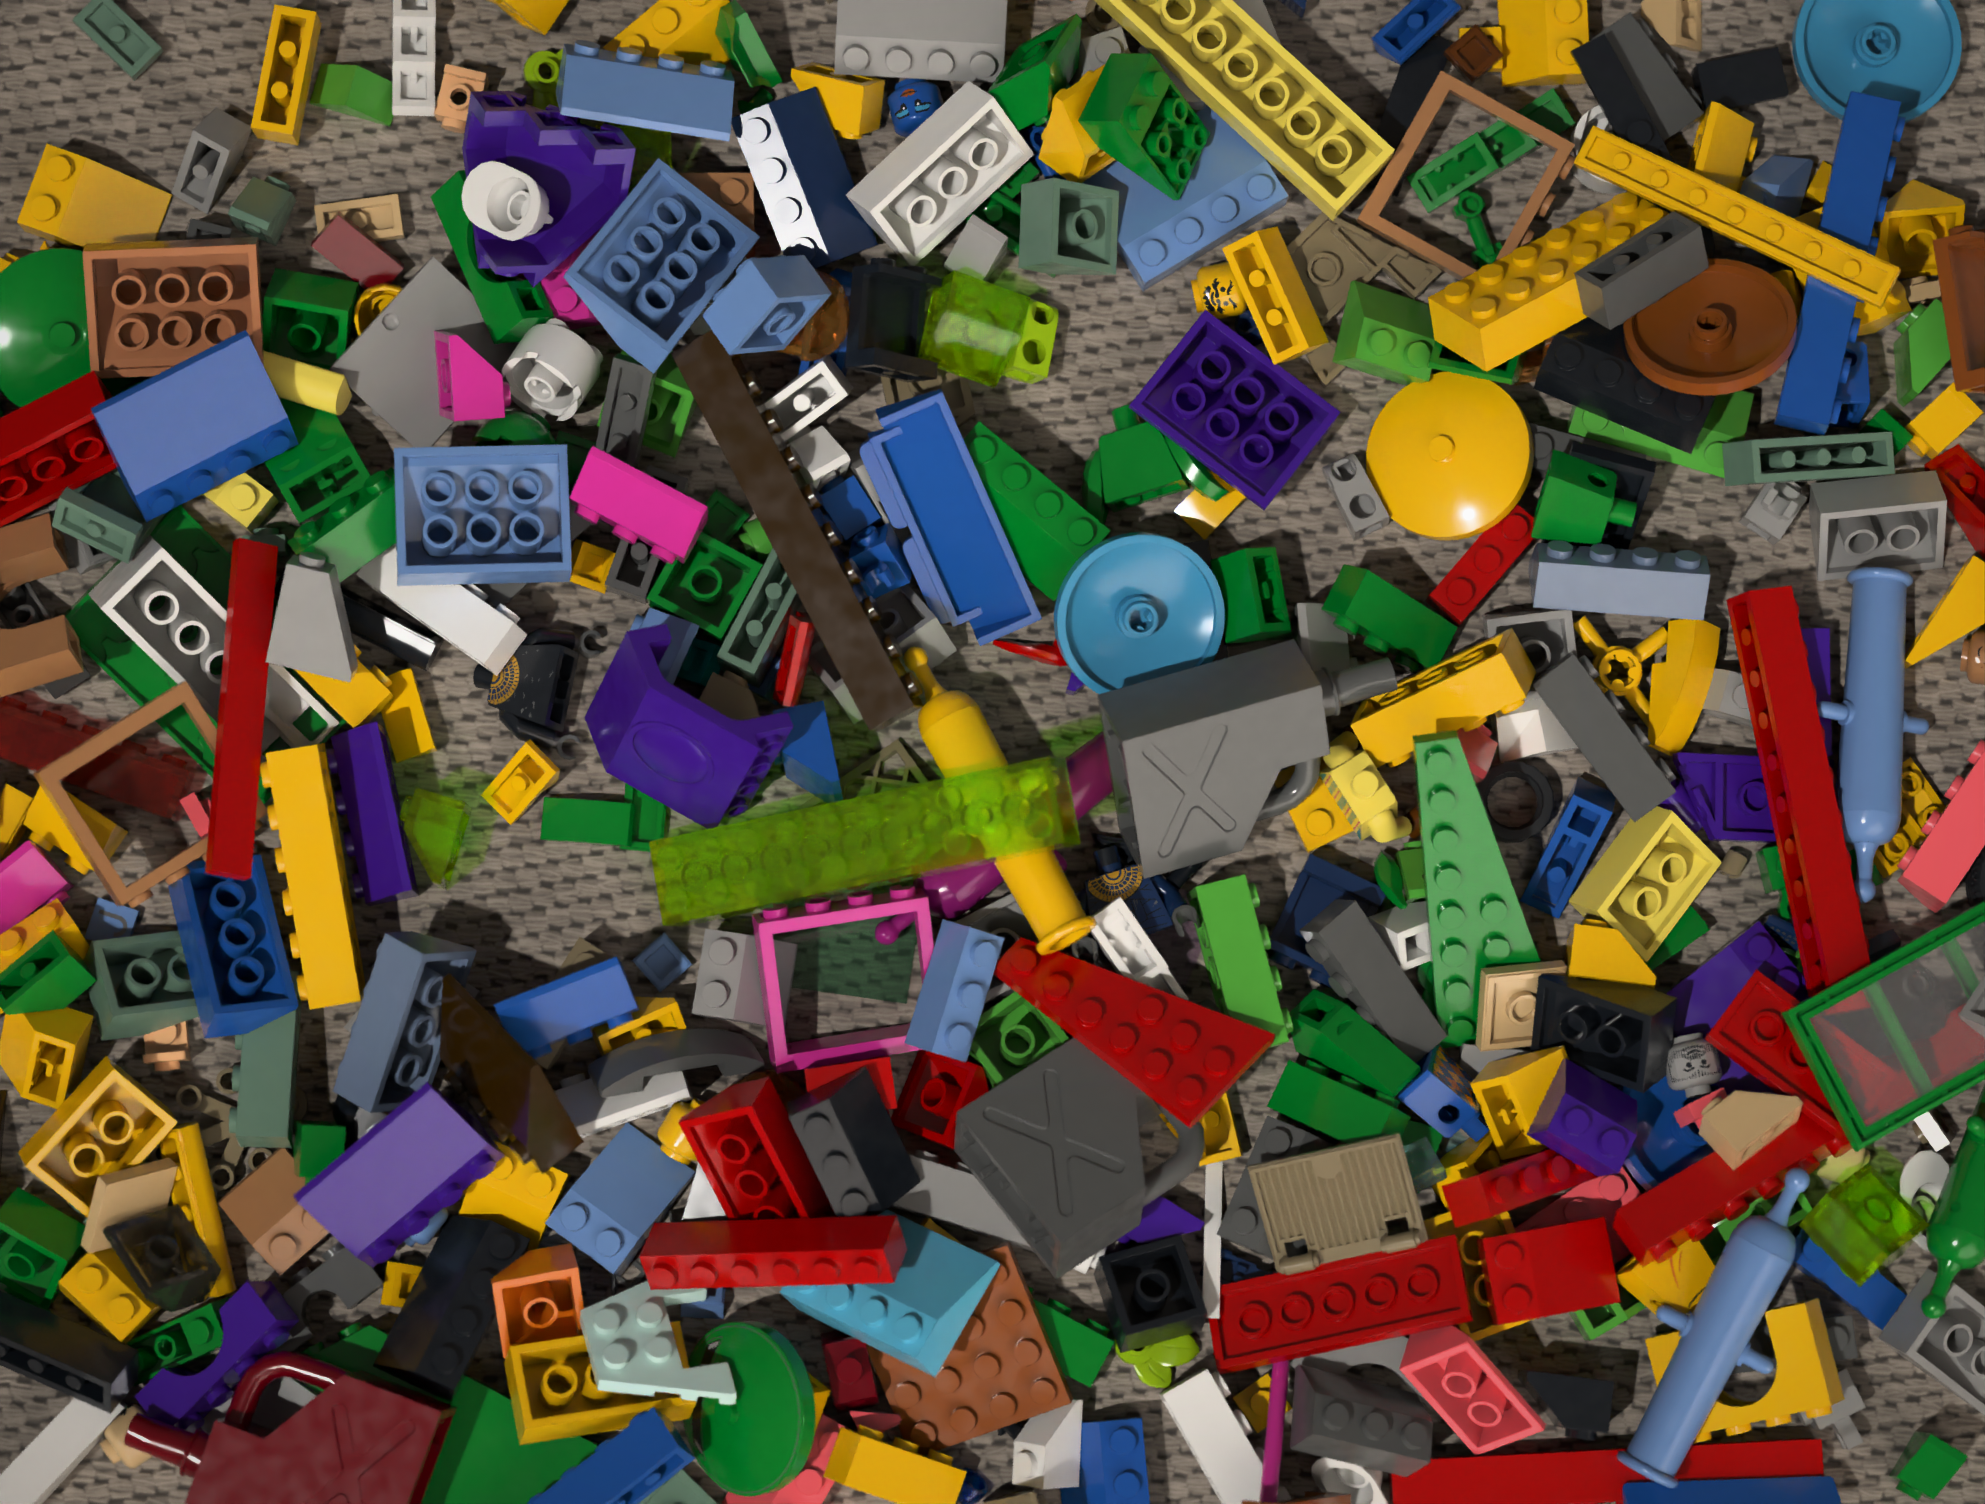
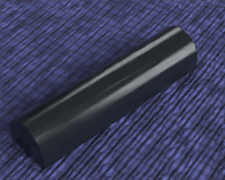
(387, 629)

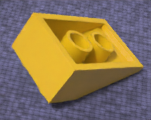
(89, 203)

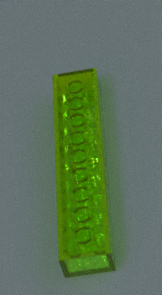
(865, 842)

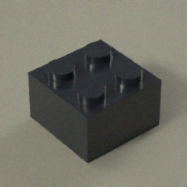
(1150, 1293)

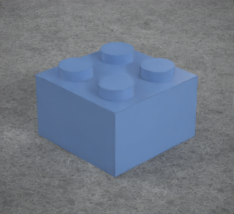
(766, 304)

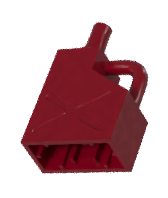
(346, 1446)

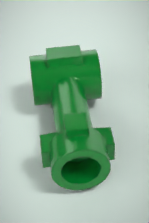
(1468, 210)

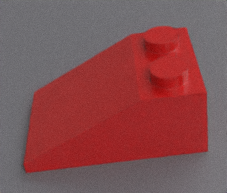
(1548, 1271)

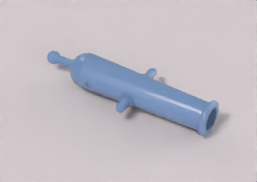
(1873, 717)
(1716, 1337)

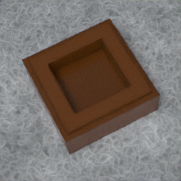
(1473, 54)

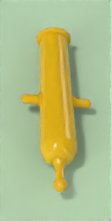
(964, 744)

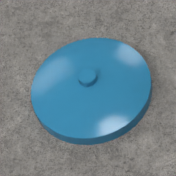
(1877, 49)
(1137, 611)

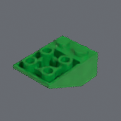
(1145, 122)
(320, 466)

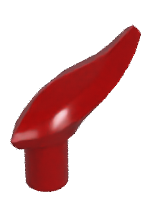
(1036, 651)

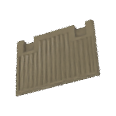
(1338, 1202)

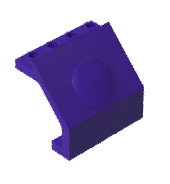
(673, 742)

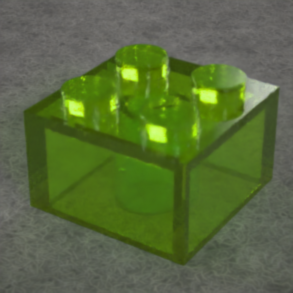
(1863, 1225)

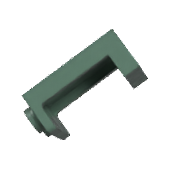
(104, 517)

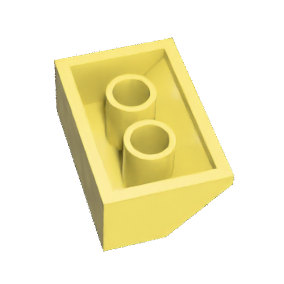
(1647, 879)

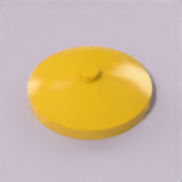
(1450, 456)

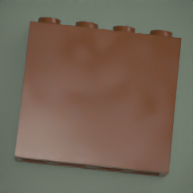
(1962, 289)

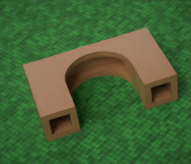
(46, 648)

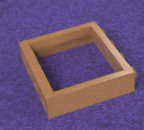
(1537, 204)
(49, 777)

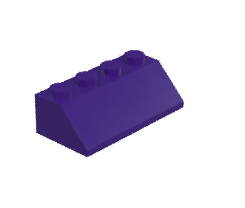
(373, 815)

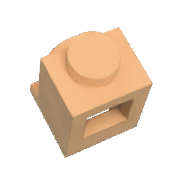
(457, 80)

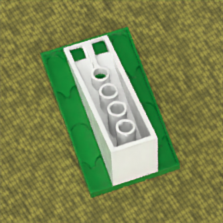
(167, 624)

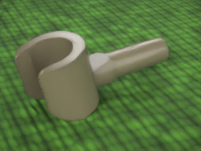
(1732, 864)

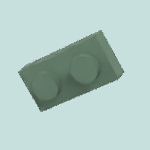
(118, 36)

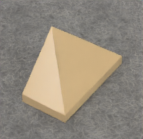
(1676, 21)

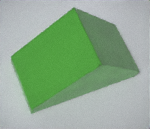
(354, 92)

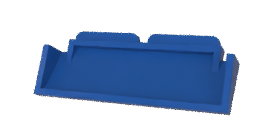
(956, 536)

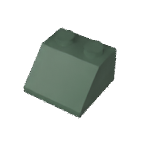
(1068, 228)

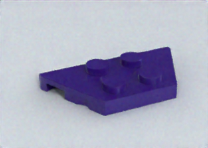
(1728, 795)

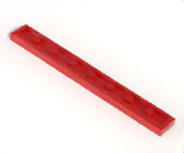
(241, 710)

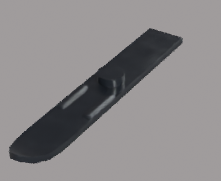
(1623, 105)

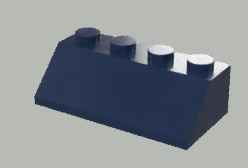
(803, 179)

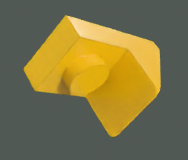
(521, 782)

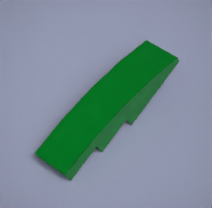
(1487, 153)

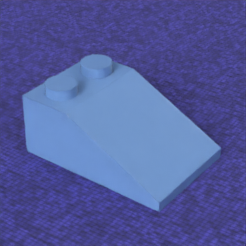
(620, 1199)

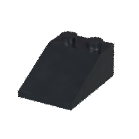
(1606, 1027)

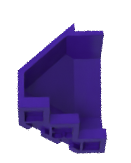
(577, 166)

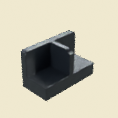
(1742, 79)

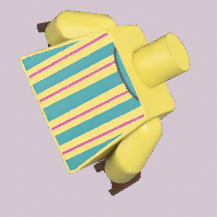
(1364, 793)

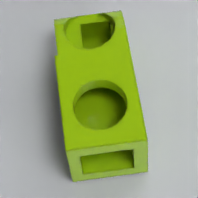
(1034, 351)

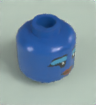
(913, 104)

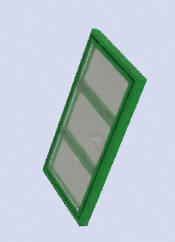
(1892, 1032)

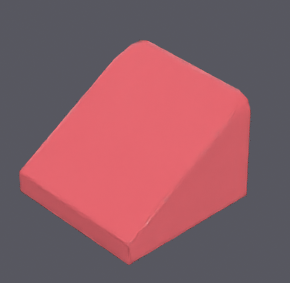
(875, 1420)

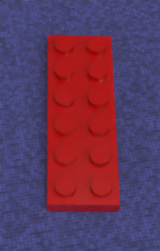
(1340, 1305)

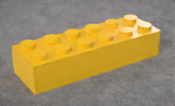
(1534, 288)
(315, 875)

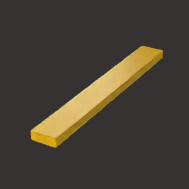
(1737, 217)

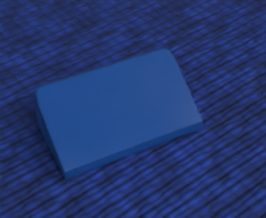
(1412, 28)

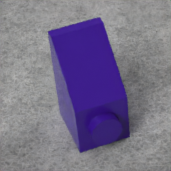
(1160, 1221)

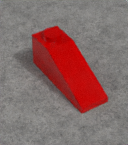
(1965, 492)

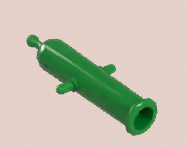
(1958, 1218)

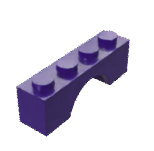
(253, 1324)

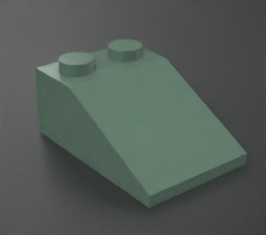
(139, 984)

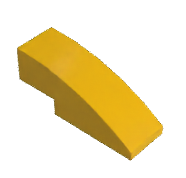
(1681, 683)

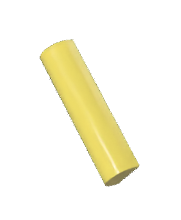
(308, 384)

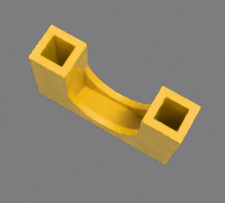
(1803, 1379)

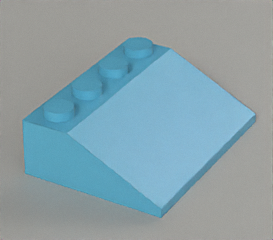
(916, 1314)

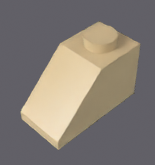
(1746, 1123)

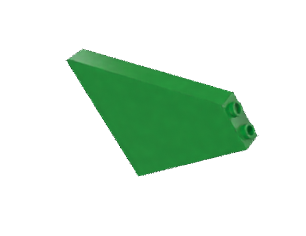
(482, 1448)

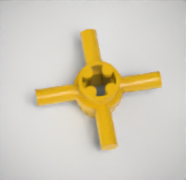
(1627, 657)

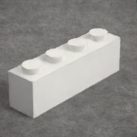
(451, 612)

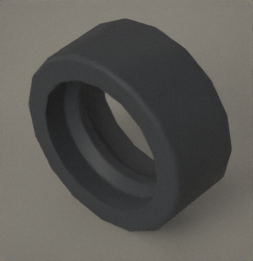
(1544, 795)

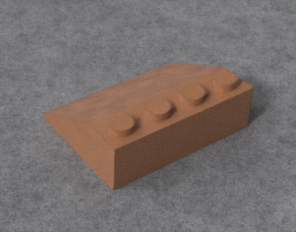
(168, 301)

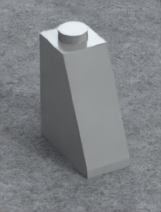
(312, 621)

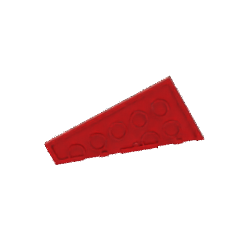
(1154, 1039)

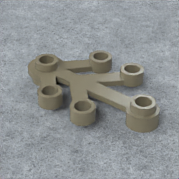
(221, 1130)

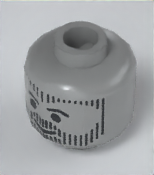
(1693, 1065)

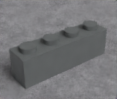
(1603, 736)
(1371, 978)

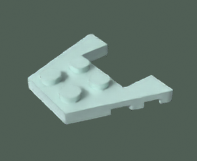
(636, 1348)

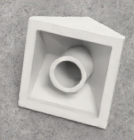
(1529, 732)

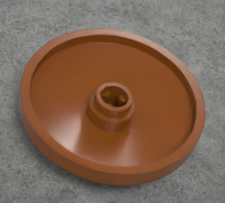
(1715, 331)

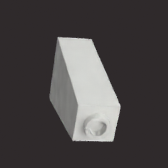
(55, 1453)

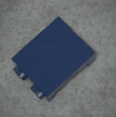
(1313, 891)

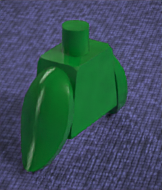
(1138, 467)

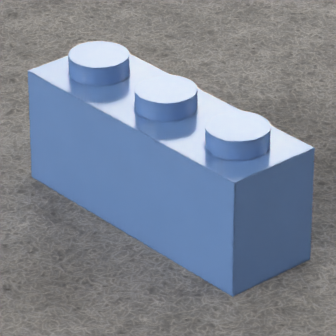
(954, 990)

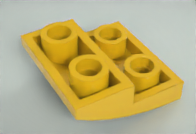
(1917, 805)

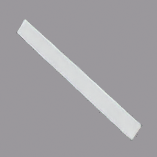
(1212, 1241)

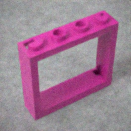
(824, 912)

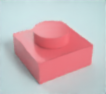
(198, 812)
(1693, 1110)

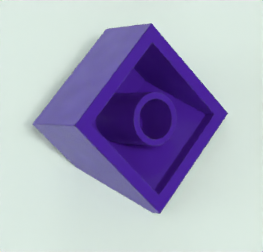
(1586, 1120)

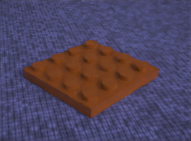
(992, 1376)

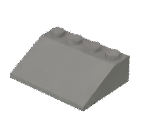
(921, 39)

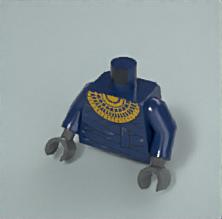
(1150, 900)

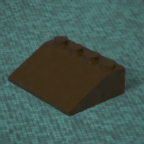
(502, 1081)

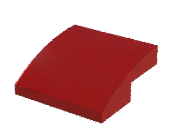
(794, 659)

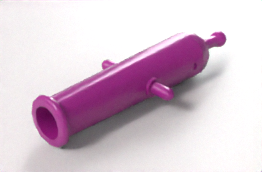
(959, 890)

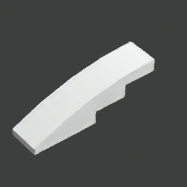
(413, 57)
(1131, 949)

